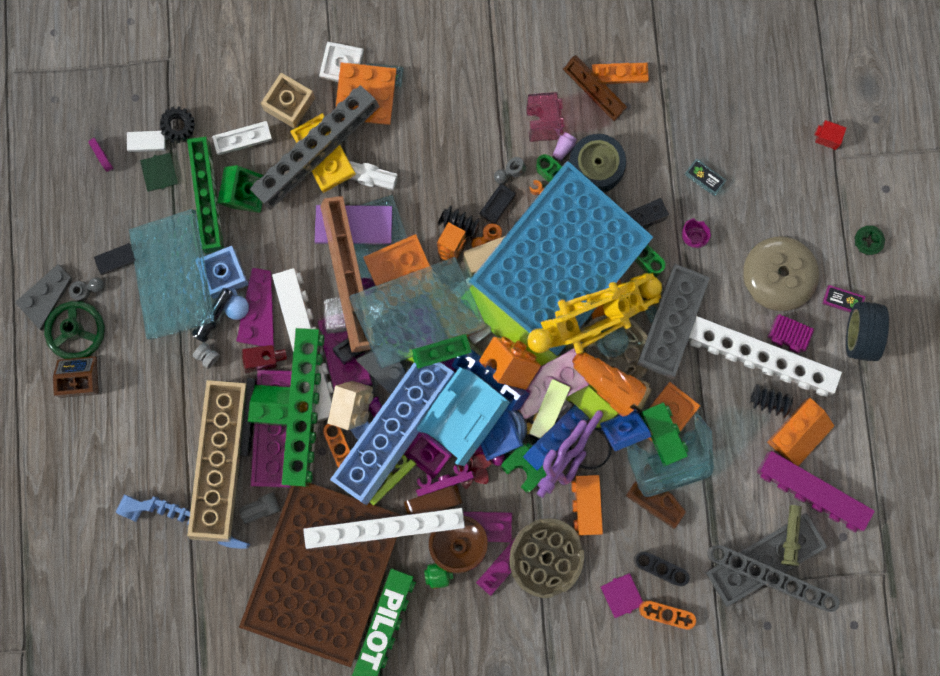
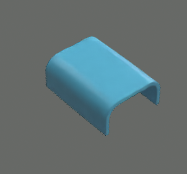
(463, 414)

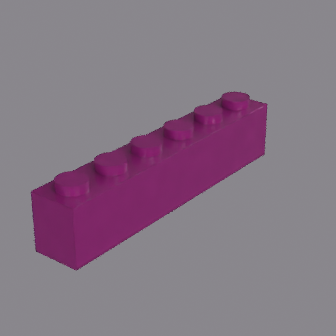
(815, 491)

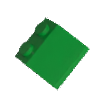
(236, 190)
(269, 405)

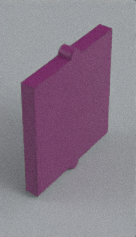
(621, 595)

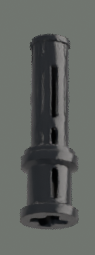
(218, 306)

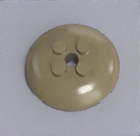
(766, 283)
(628, 360)
(563, 559)

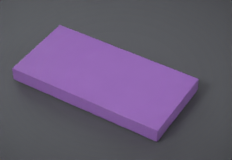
(366, 223)

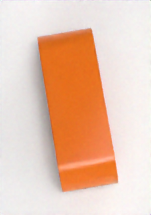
(333, 442)

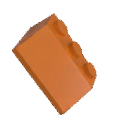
(801, 432)

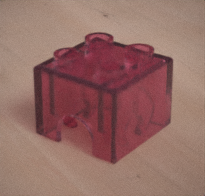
(548, 110)

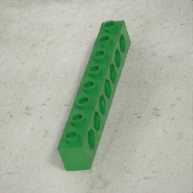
(302, 338)

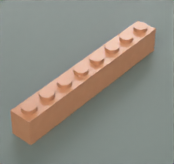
(344, 266)

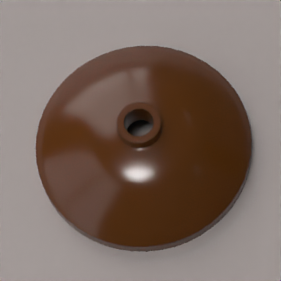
(472, 539)

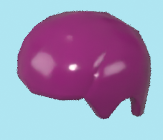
(696, 233)

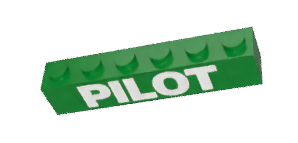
(205, 194)
(384, 624)

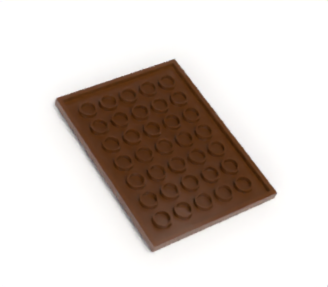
(318, 594)

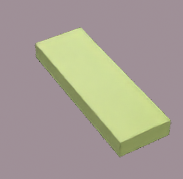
(550, 408)

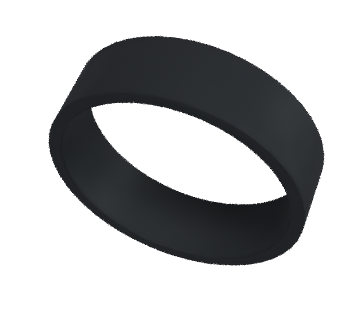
(608, 456)

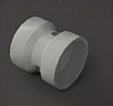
(206, 355)

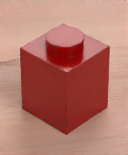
(830, 134)

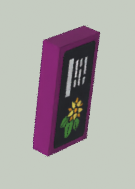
(841, 298)

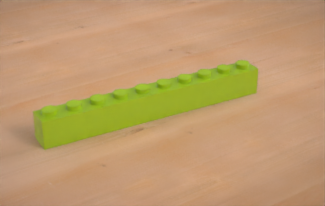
(503, 325)

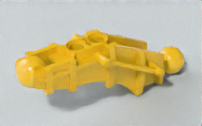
(619, 305)

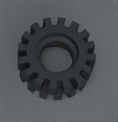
(180, 114)

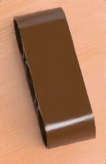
(434, 501)

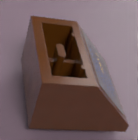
(76, 377)

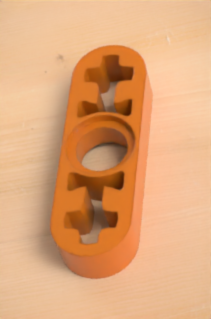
(682, 613)

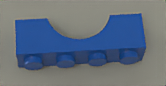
(471, 362)
(554, 437)

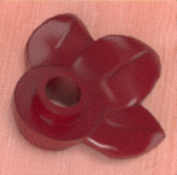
(479, 466)

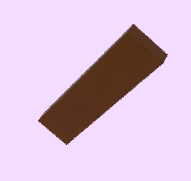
(595, 88)

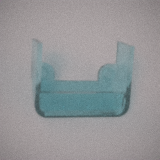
(655, 478)

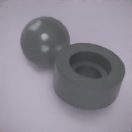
(515, 168)
(94, 285)

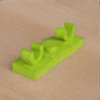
(393, 479)

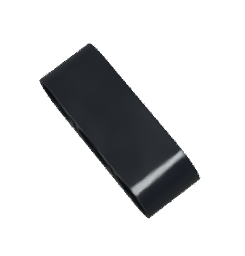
(671, 569)

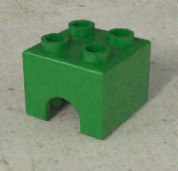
(516, 460)

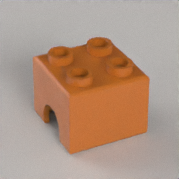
(513, 362)

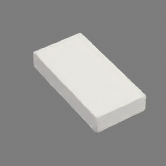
(145, 141)

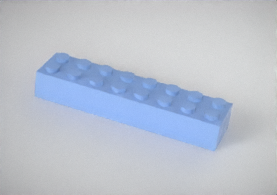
(391, 431)

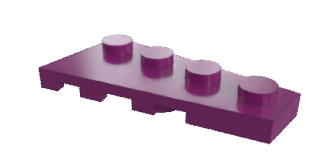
(258, 325)

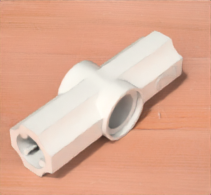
(371, 175)

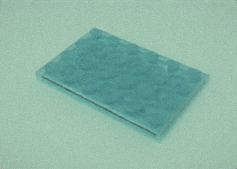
(171, 275)
(416, 311)

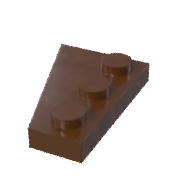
(662, 505)

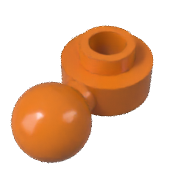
(487, 237)

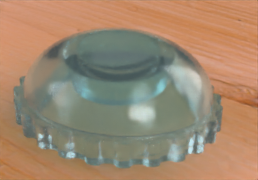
(613, 343)

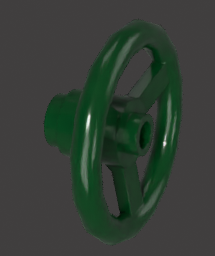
(66, 329)

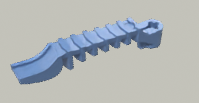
(132, 508)

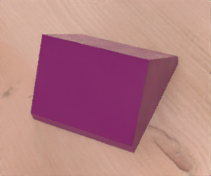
(428, 454)

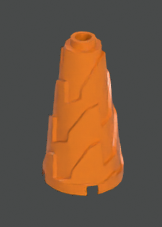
(611, 383)

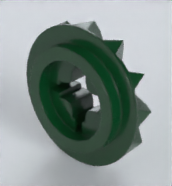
(876, 236)

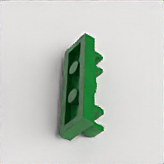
(441, 351)

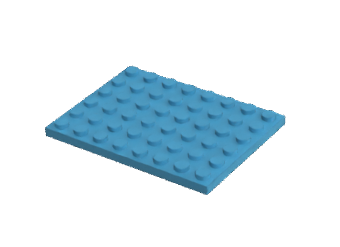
(560, 249)

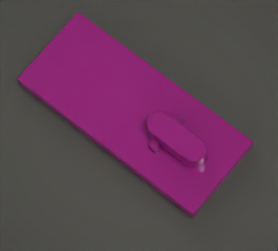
(496, 524)

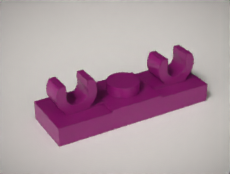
(445, 481)
(496, 572)

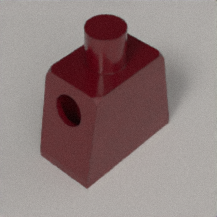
(253, 358)

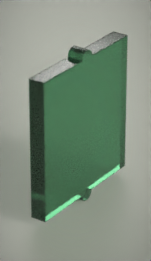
(159, 172)

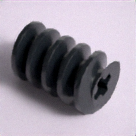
(460, 221)
(769, 399)

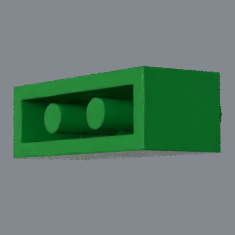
(664, 434)

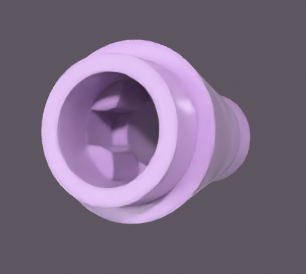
(564, 146)

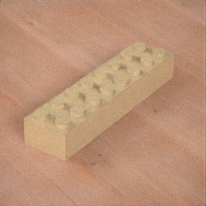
(217, 462)

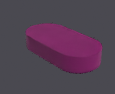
(100, 154)

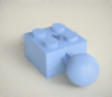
(233, 280)

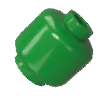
(437, 577)

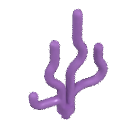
(555, 472)

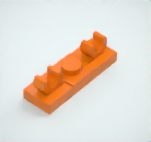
(621, 72)

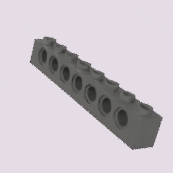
(313, 157)

